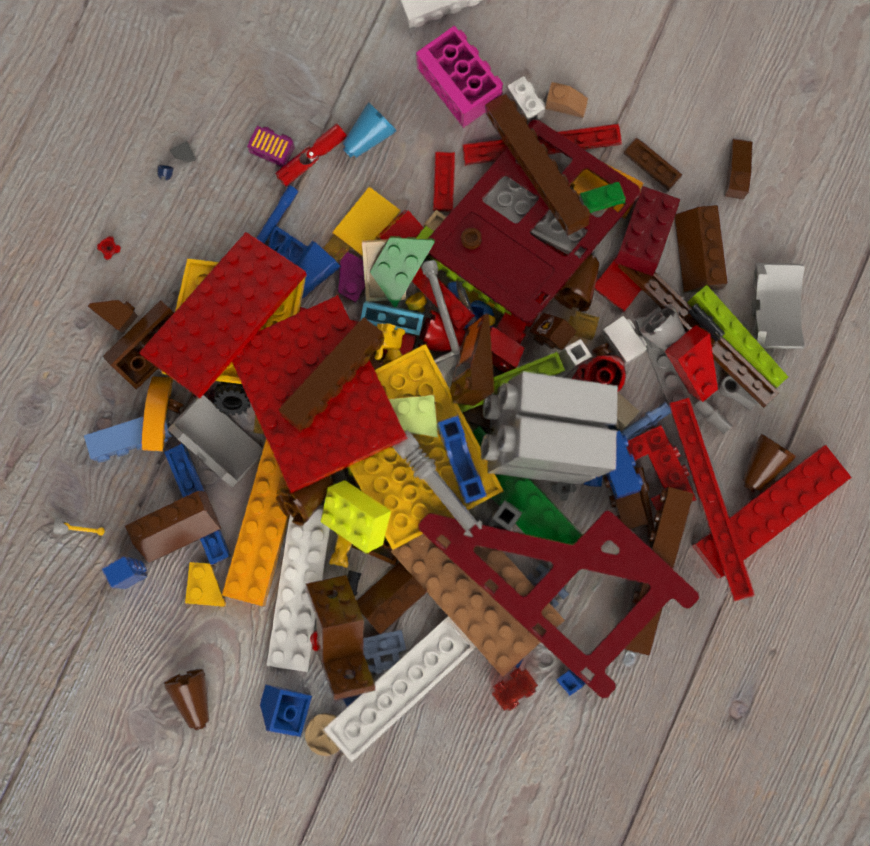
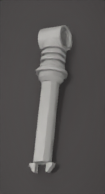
(426, 470)

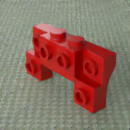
(663, 458)

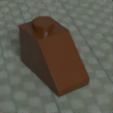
(115, 313)

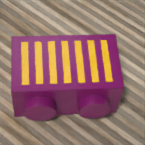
(271, 146)

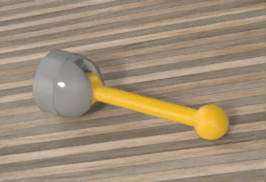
(62, 526)

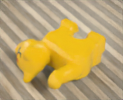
(392, 342)
(341, 549)

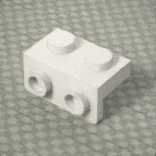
(525, 96)

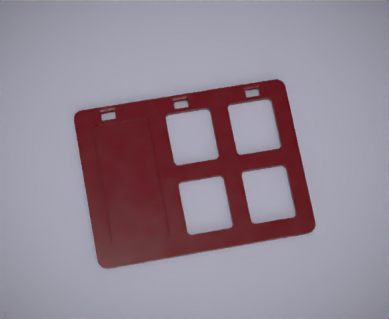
(510, 261)

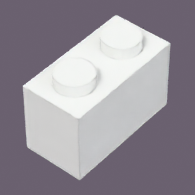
(624, 340)

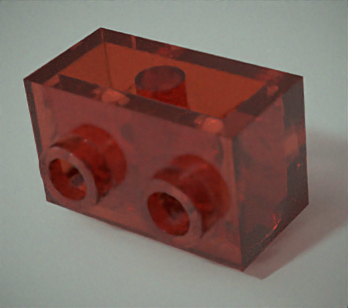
(514, 689)

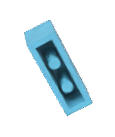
(401, 318)

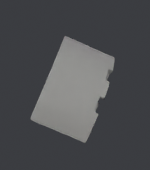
(778, 305)
(216, 440)

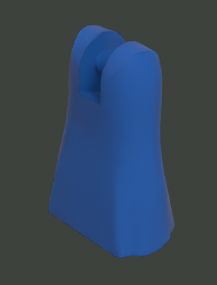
(317, 265)

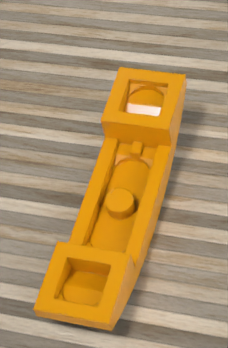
(155, 413)

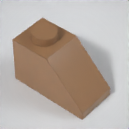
(566, 100)

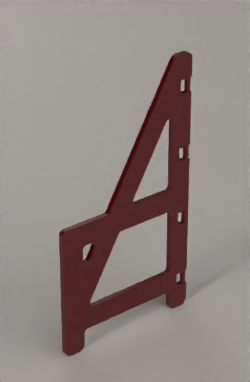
(632, 562)

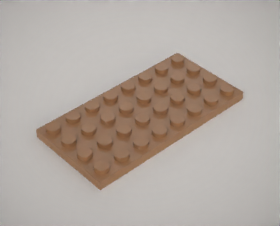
(469, 606)

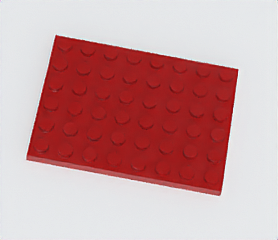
(351, 426)

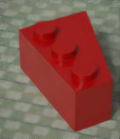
(694, 362)

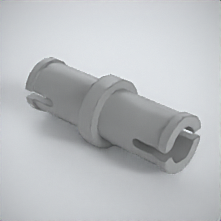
(713, 416)

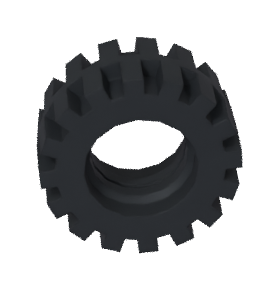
(231, 405)

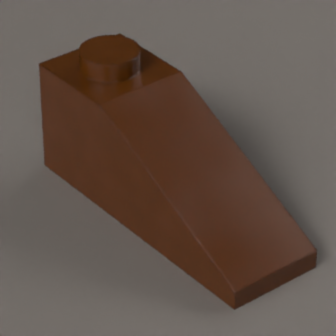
(739, 169)

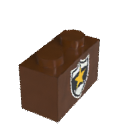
(552, 331)

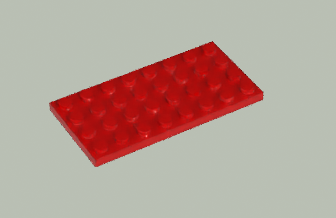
(222, 314)

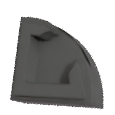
(183, 152)

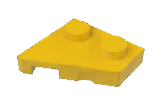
(203, 586)

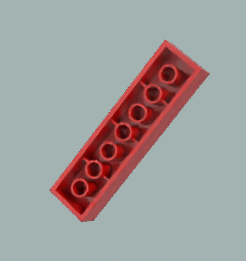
(778, 506)

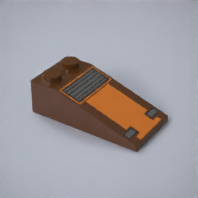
(474, 367)

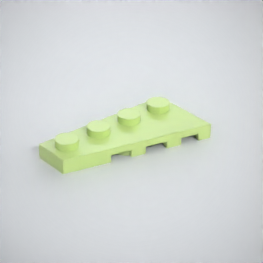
(416, 414)

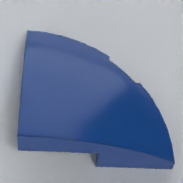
(286, 245)

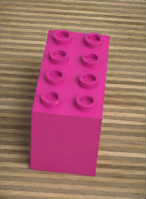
(458, 75)

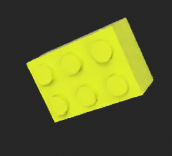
(355, 516)

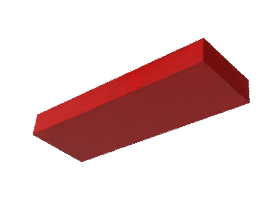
(444, 181)

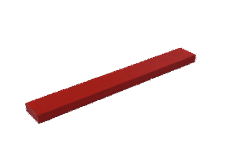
(585, 138)

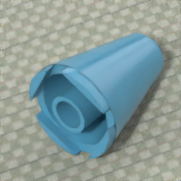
(367, 132)

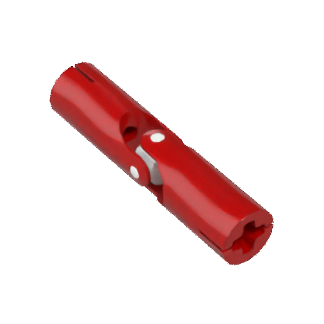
(322, 146)

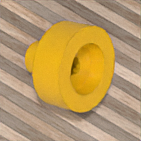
(416, 302)

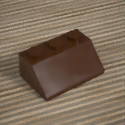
(390, 598)

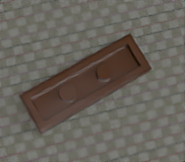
(652, 164)

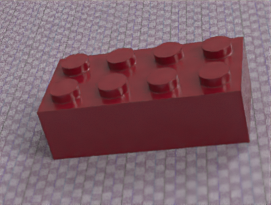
(647, 231)

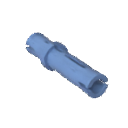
(650, 419)

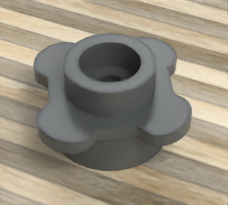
(557, 488)

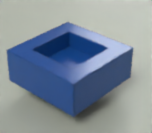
(570, 682)

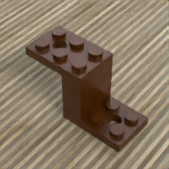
(340, 637)

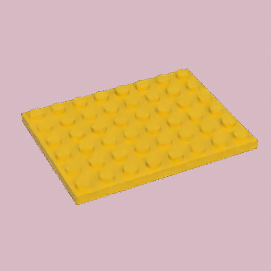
(391, 479)

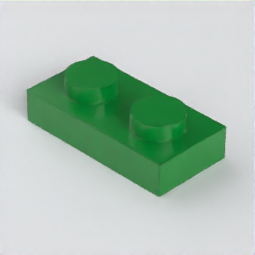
(603, 197)

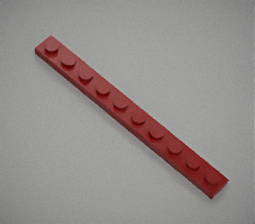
(711, 500)

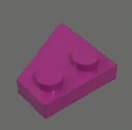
(351, 277)

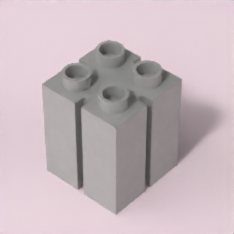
(551, 429)

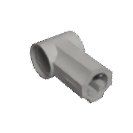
(738, 394)

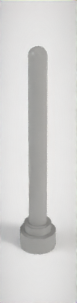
(430, 270)

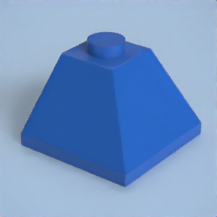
(284, 710)

